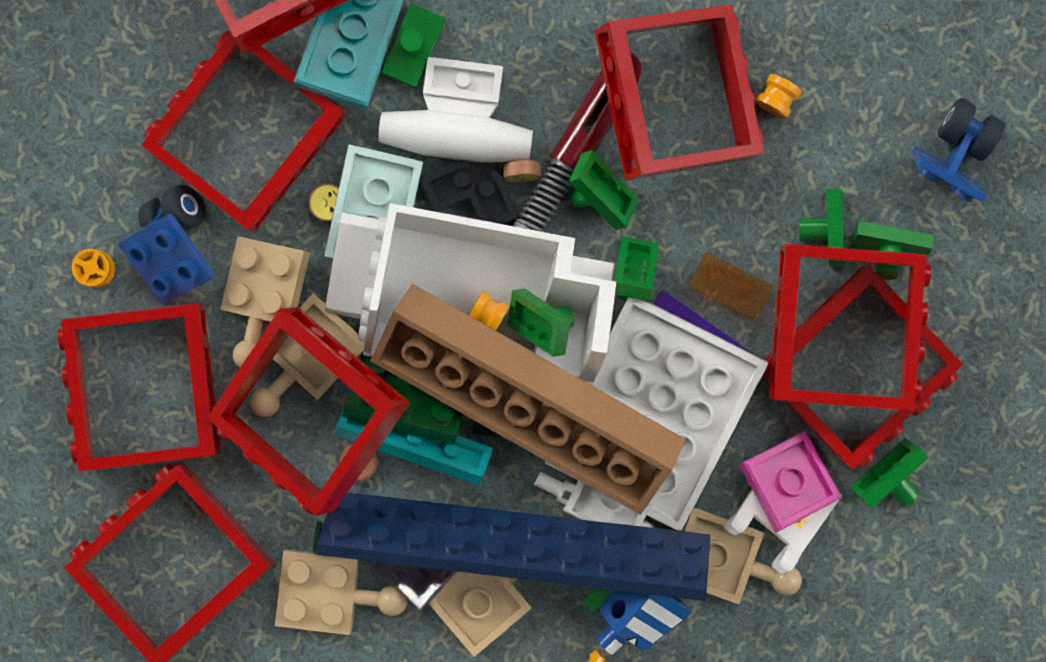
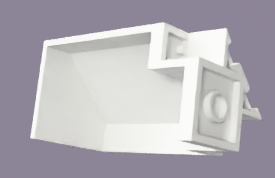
(459, 259)

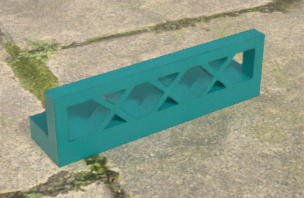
(463, 460)

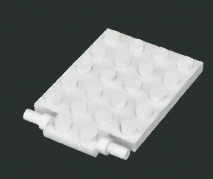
(683, 383)

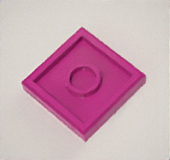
(790, 481)

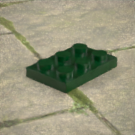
(423, 416)

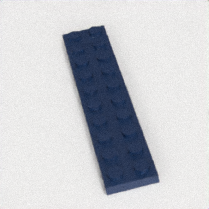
(518, 545)

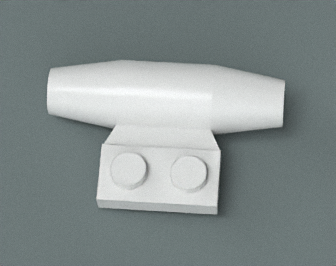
(458, 117)

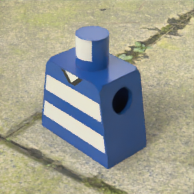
(639, 619)

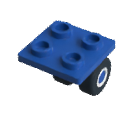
(976, 138)
(163, 249)

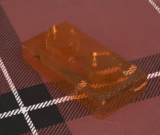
(730, 286)

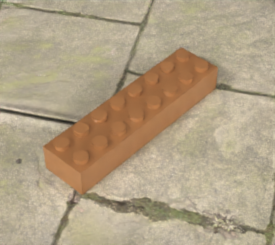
(527, 399)

